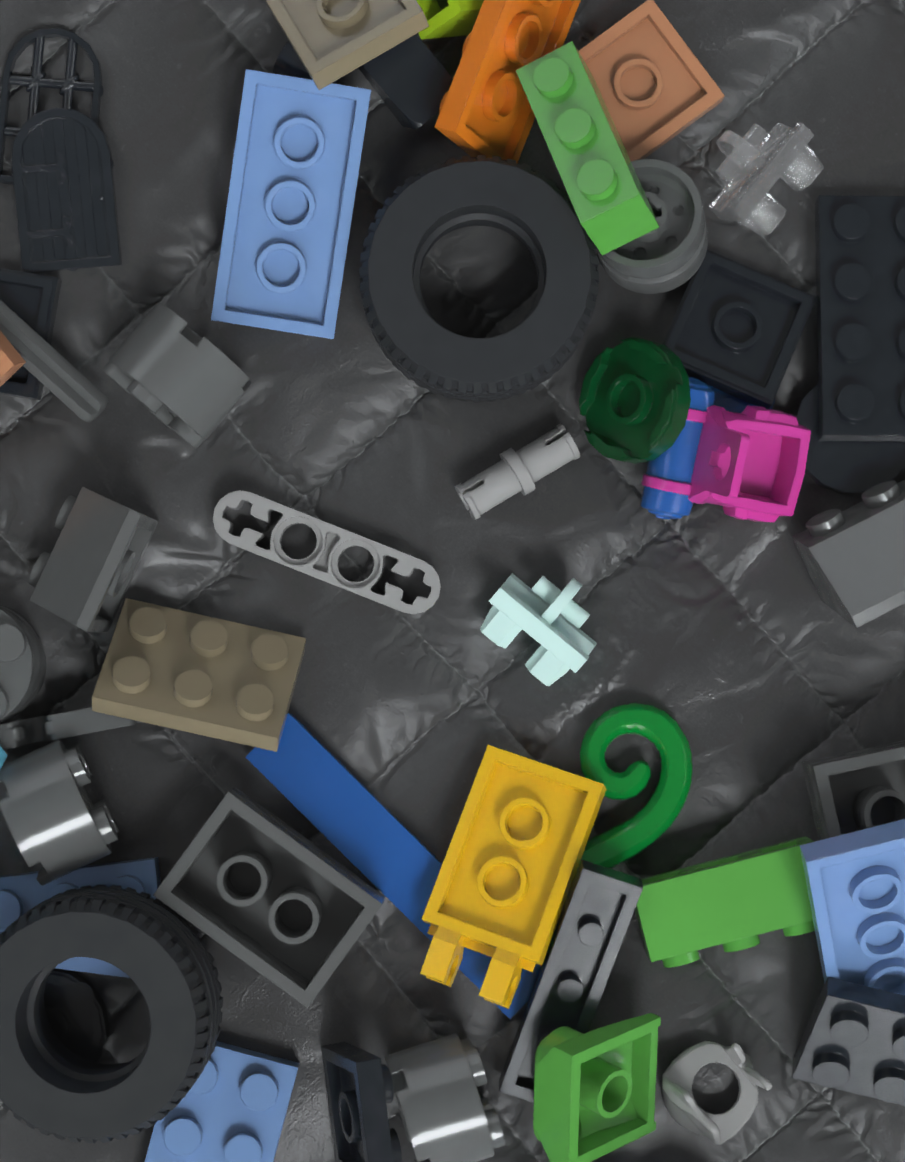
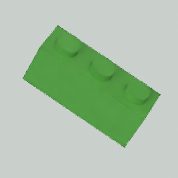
(587, 149)
(724, 903)

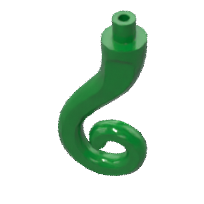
(670, 794)

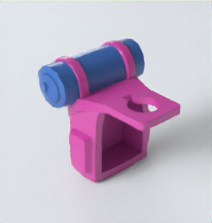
(730, 460)

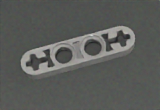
(329, 547)

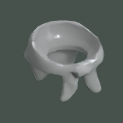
(679, 1097)

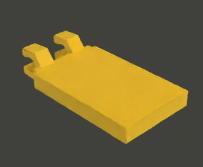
(509, 870)

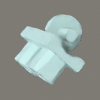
(547, 617)

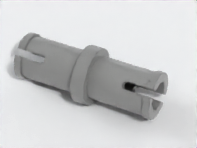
(517, 471)

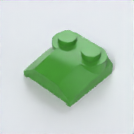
(595, 1088)

